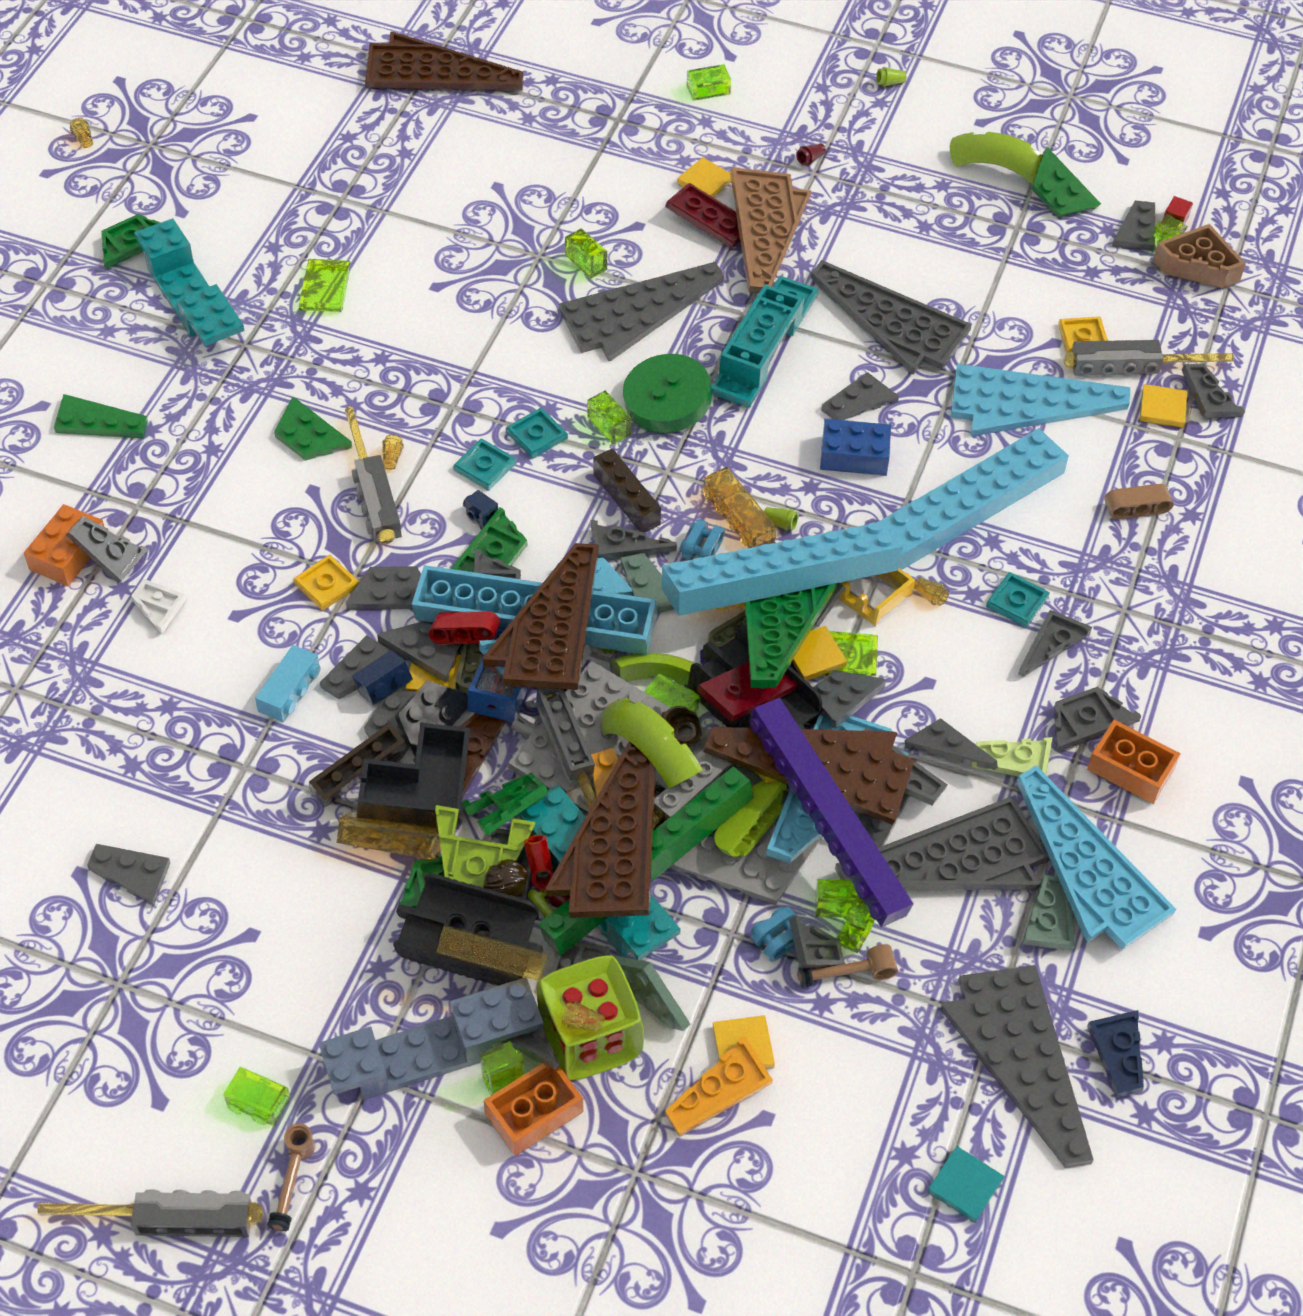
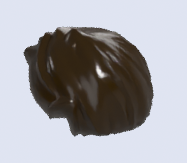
(685, 724)
(506, 877)

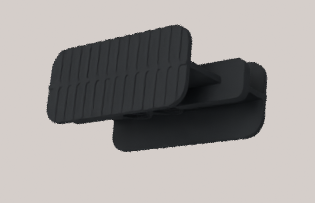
(803, 703)
(478, 909)

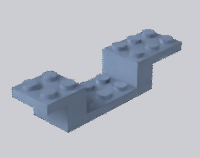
(431, 1048)

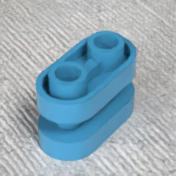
(697, 533)
(766, 931)

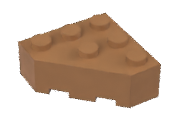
(1200, 257)

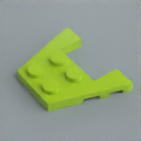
(470, 858)

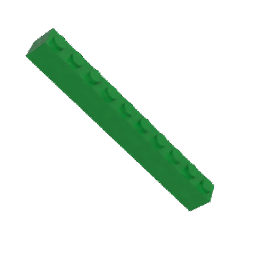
(670, 843)

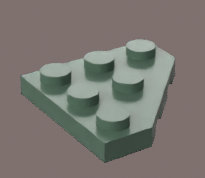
(652, 992)

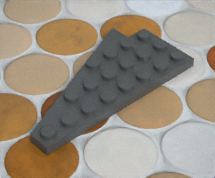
(631, 312)
(899, 323)
(971, 852)
(1015, 1039)

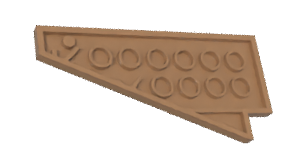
(767, 219)

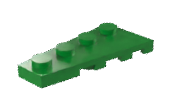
(93, 418)

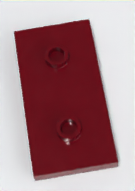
(706, 214)
(733, 693)

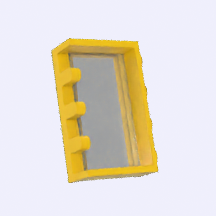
(877, 594)

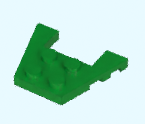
(509, 801)

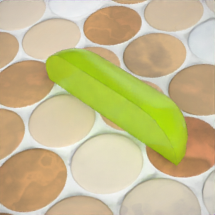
(749, 824)

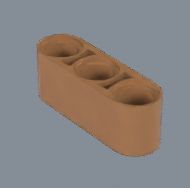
(1138, 501)

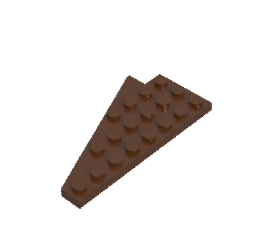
(423, 65)
(549, 633)
(857, 761)
(612, 852)

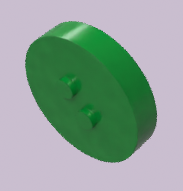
(667, 393)

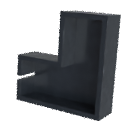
(413, 790)

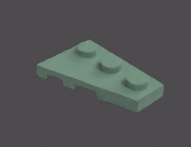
(645, 580)
(1050, 918)

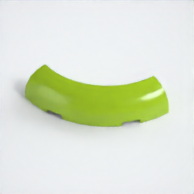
(996, 150)
(642, 666)
(652, 737)

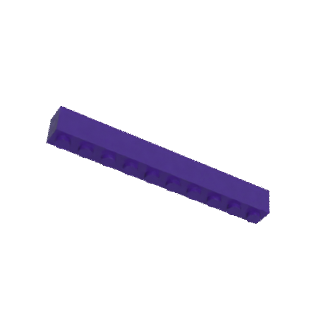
(830, 813)

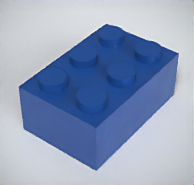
(855, 447)

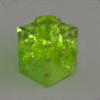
(1168, 228)

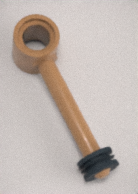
(880, 963)
(280, 1220)

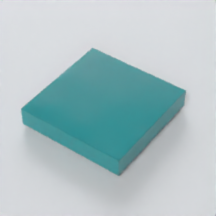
(536, 432)
(484, 464)
(1017, 599)
(966, 1184)

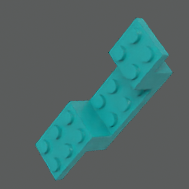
(197, 305)
(747, 355)
(559, 821)

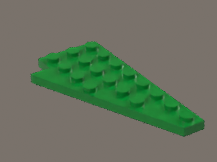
(778, 629)

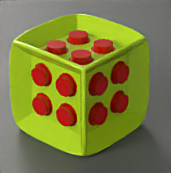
(605, 989)

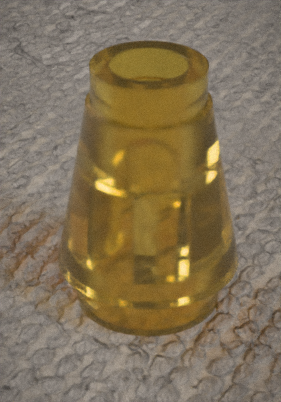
(81, 130)
(391, 451)
(932, 591)
(581, 1017)

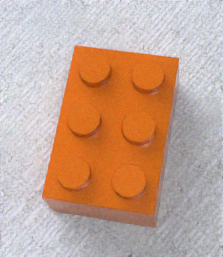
(53, 552)
(1133, 761)
(533, 1107)

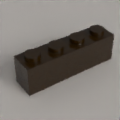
(627, 491)
(348, 770)

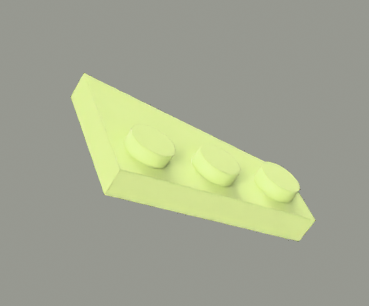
(1017, 757)

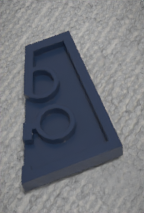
(1119, 1051)

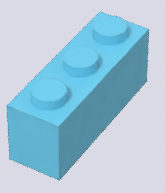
(288, 683)

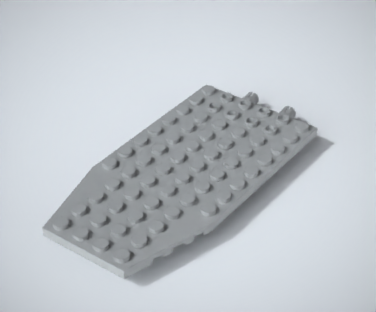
(753, 874)

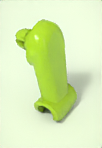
(538, 899)

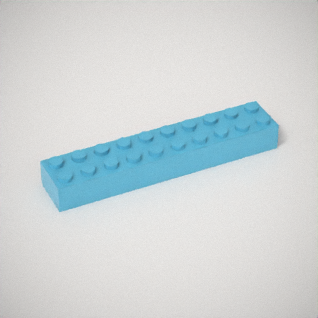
(975, 496)
(779, 568)
(613, 624)

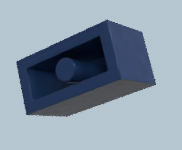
(382, 677)

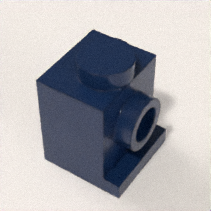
(480, 507)

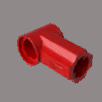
(539, 860)

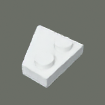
(158, 603)

